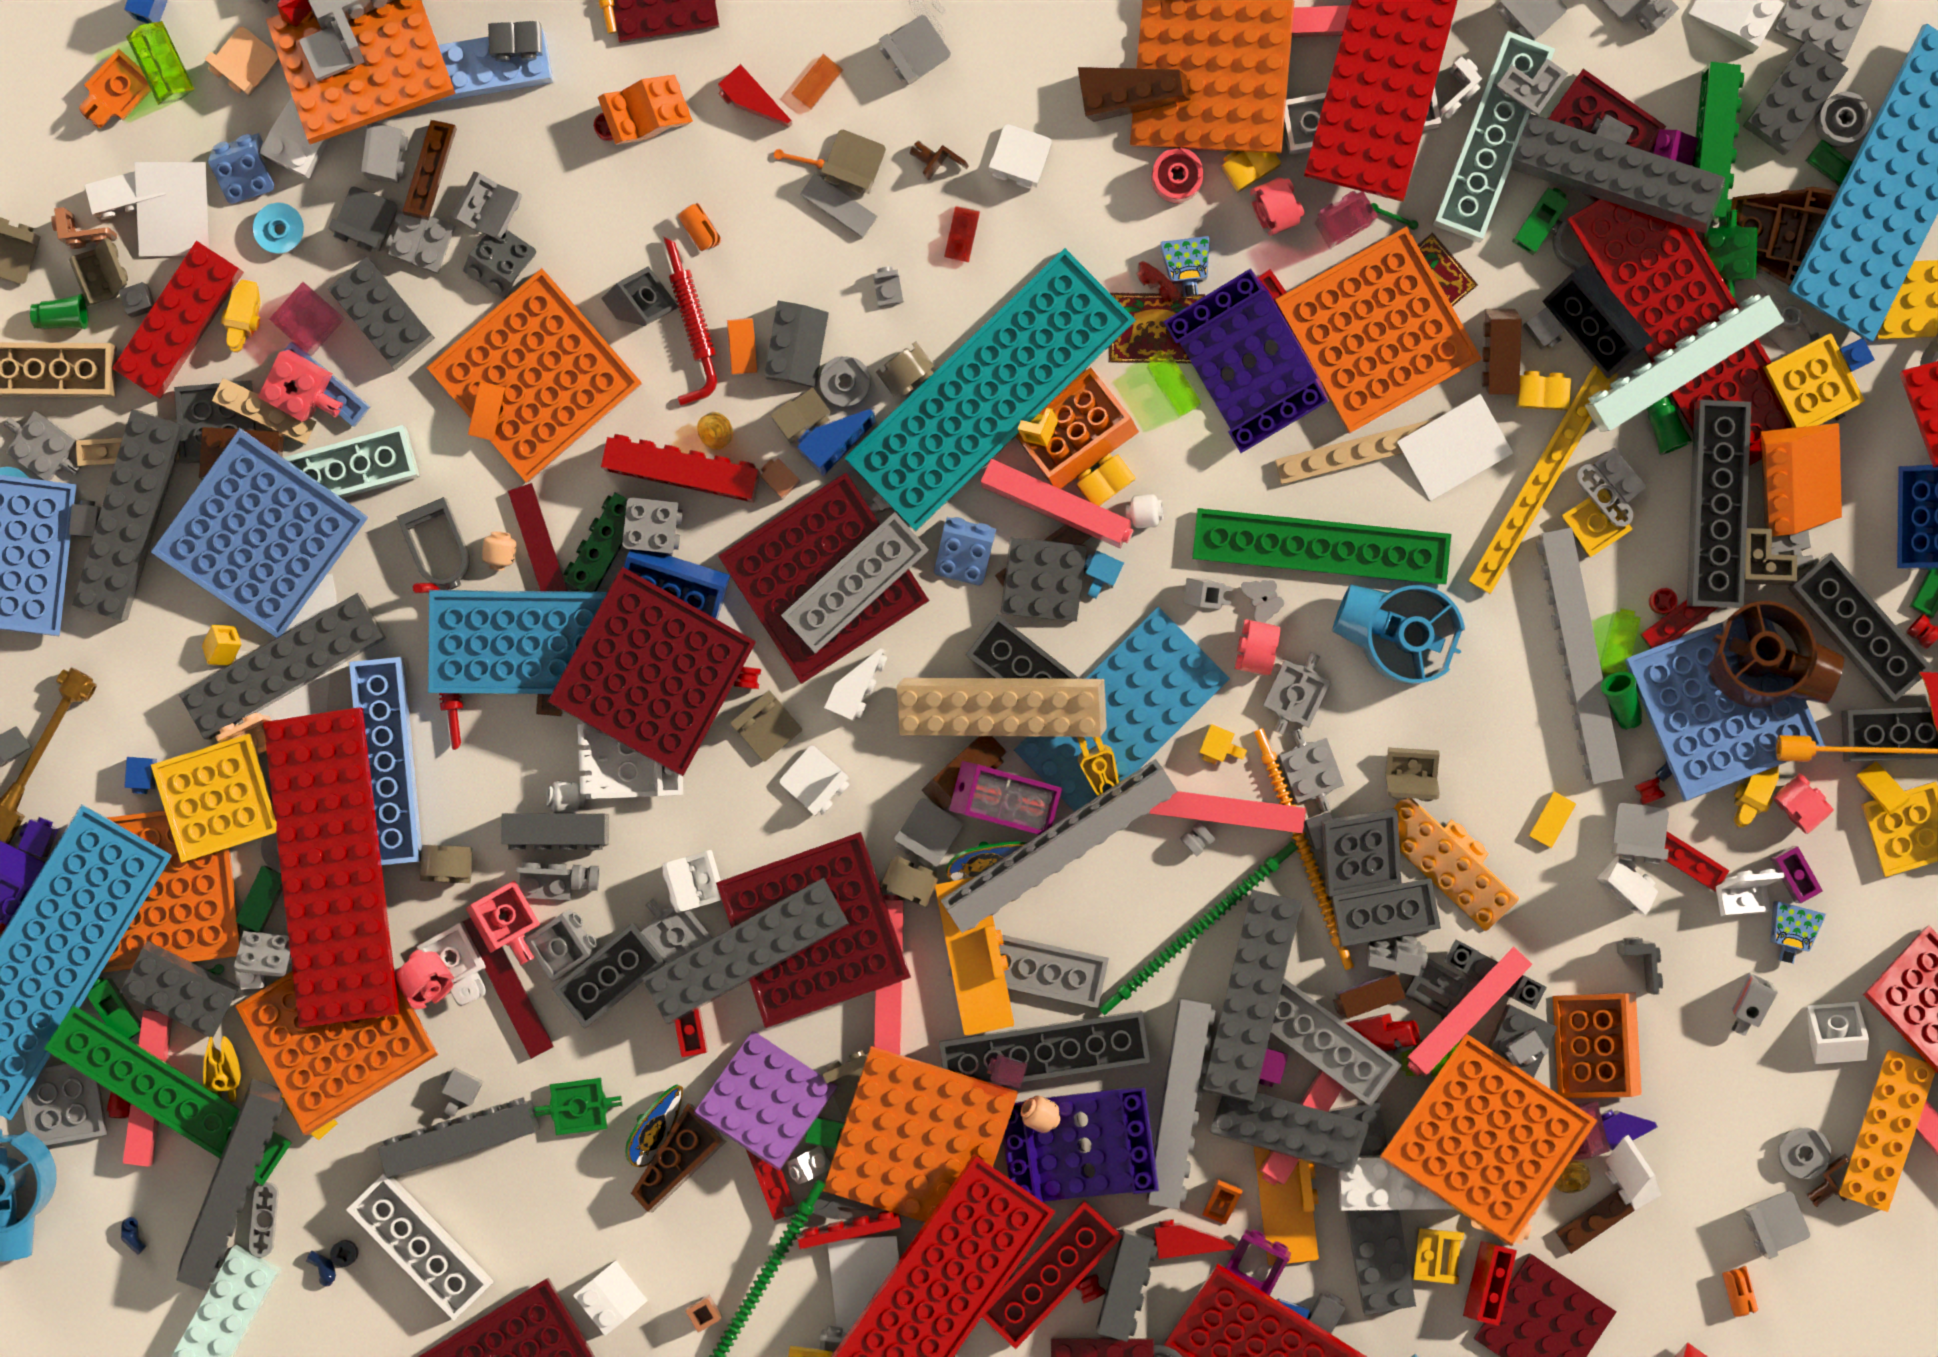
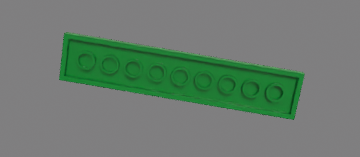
(1321, 546)
(153, 1086)

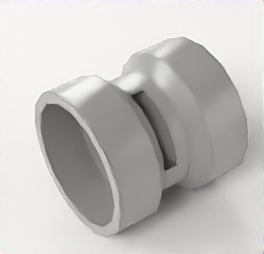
(1197, 839)
(579, 880)

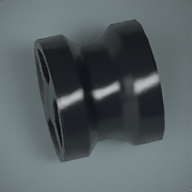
(348, 1251)

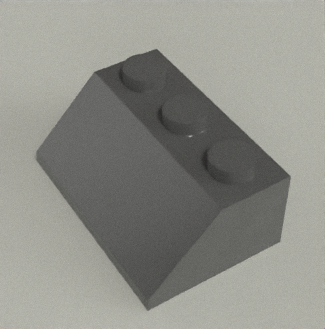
(796, 344)

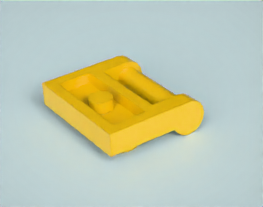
(1429, 1255)

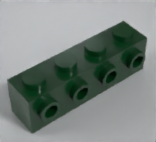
(601, 547)

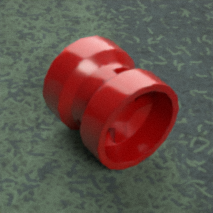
(601, 128)
(1667, 601)
(1928, 634)

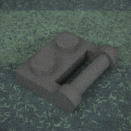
(1440, 981)

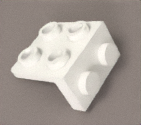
(1467, 76)
(1020, 156)
(814, 780)
(692, 881)
(1746, 893)

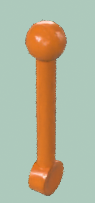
(779, 154)

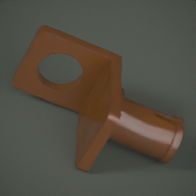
(934, 159)
(1829, 1187)

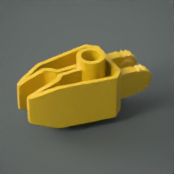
(241, 314)
(1098, 761)
(1754, 796)
(221, 1069)

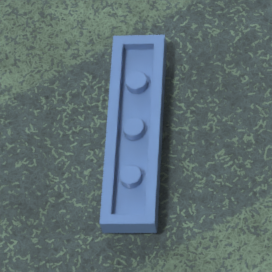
(353, 406)

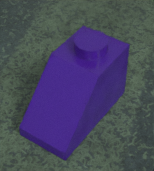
(1621, 1124)

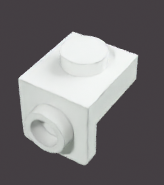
(808, 1165)

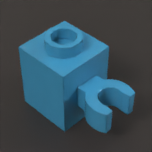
(1103, 570)

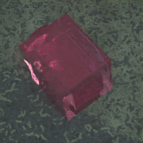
(1007, 1070)

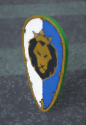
(978, 859)
(653, 1127)

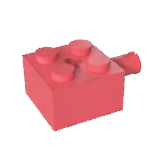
(309, 380)
(510, 930)

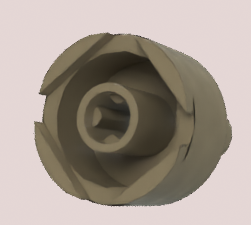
(905, 370)
(446, 864)
(909, 882)

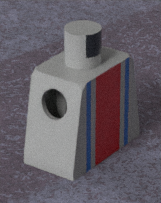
(1755, 993)

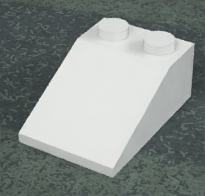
(1738, 20)
(289, 145)
(1628, 885)

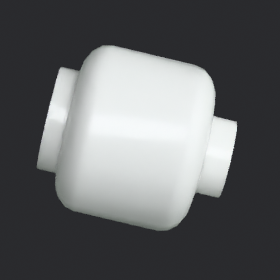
(1145, 511)
(564, 797)

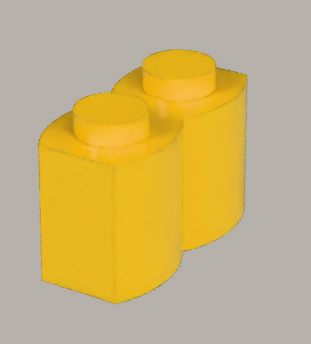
(1248, 167)
(1544, 392)
(1106, 480)

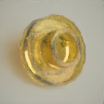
(715, 430)
(1574, 1178)

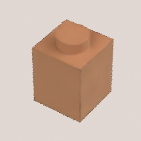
(779, 477)
(703, 1313)

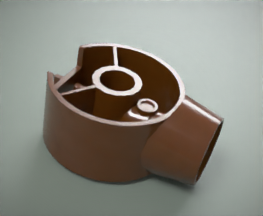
(1813, 667)

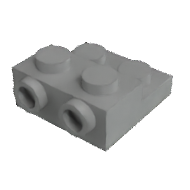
(420, 241)
(562, 945)
(1404, 957)

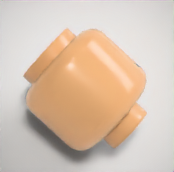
(499, 550)
(1040, 1114)

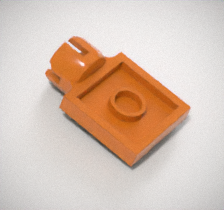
(114, 90)

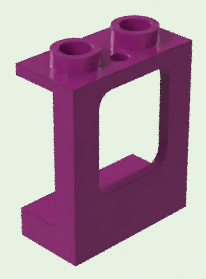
(1276, 1248)

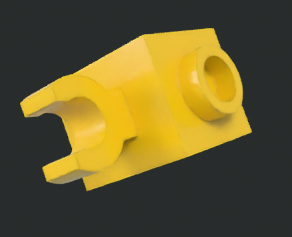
(1218, 744)

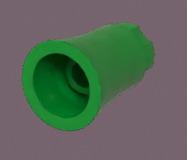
(60, 313)
(1667, 426)
(1623, 699)

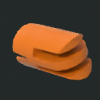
(699, 227)
(1740, 1291)

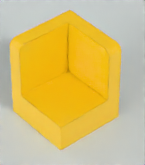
(1039, 429)
(221, 645)

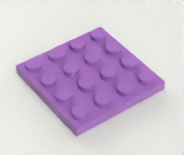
(765, 1100)

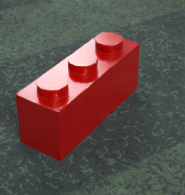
(691, 1034)
(1489, 1283)

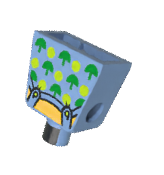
(1186, 262)
(1794, 929)

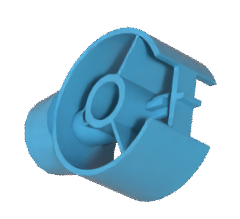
(1361, 616)
(15, 1233)

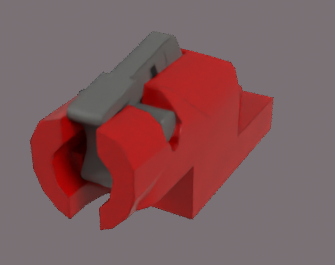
(1388, 1035)

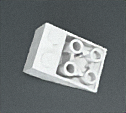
(849, 692)

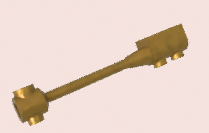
(73, 688)

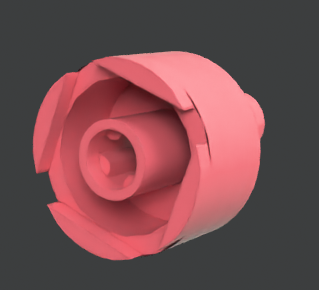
(1174, 161)
(1276, 205)
(1257, 647)
(1803, 804)
(423, 979)

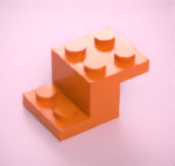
(645, 109)

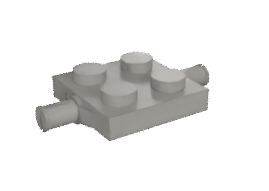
(41, 446)
(1296, 693)
(1311, 770)
(673, 932)

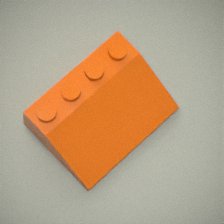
(1086, 431)
(1801, 478)
(1597, 1045)

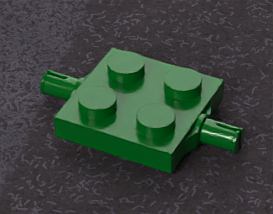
(1732, 251)
(578, 1106)

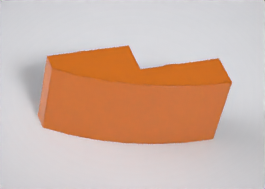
(742, 346)
(486, 410)

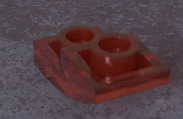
(962, 233)
(1153, 277)

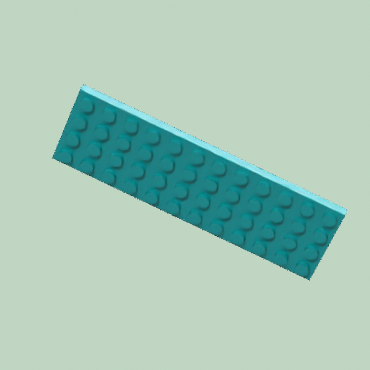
(988, 387)

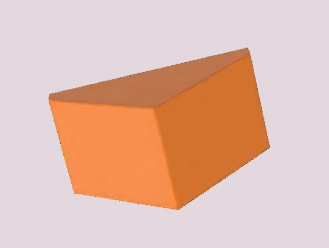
(1222, 1201)

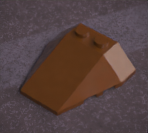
(1784, 226)

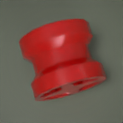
(748, 678)
(1650, 790)
(1090, 1288)

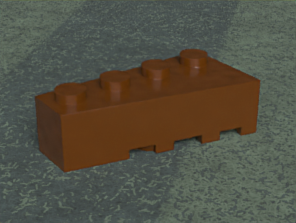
(1129, 90)
(677, 1159)

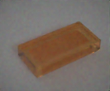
(817, 81)

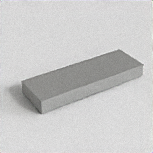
(838, 205)

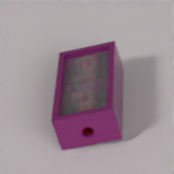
(1005, 798)

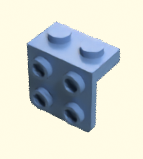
(240, 168)
(964, 551)

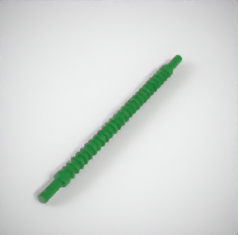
(1271, 864)
(805, 1209)

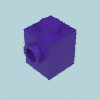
(37, 836)

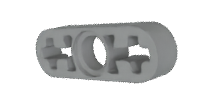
(1614, 495)
(268, 1239)

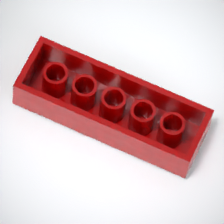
(178, 320)
(679, 469)
(1051, 1273)

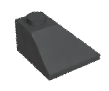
(639, 298)

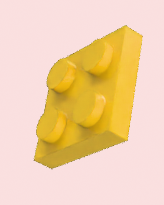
(1592, 527)

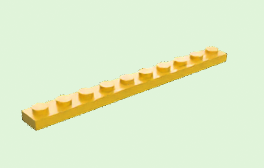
(1538, 484)

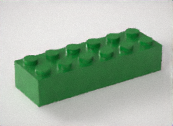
(1717, 126)

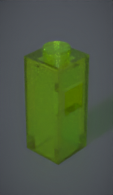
(1173, 383)
(1619, 641)

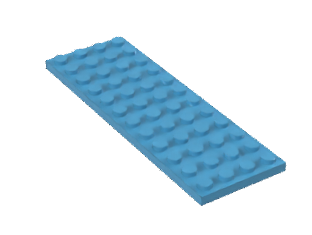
(1881, 204)
(66, 938)

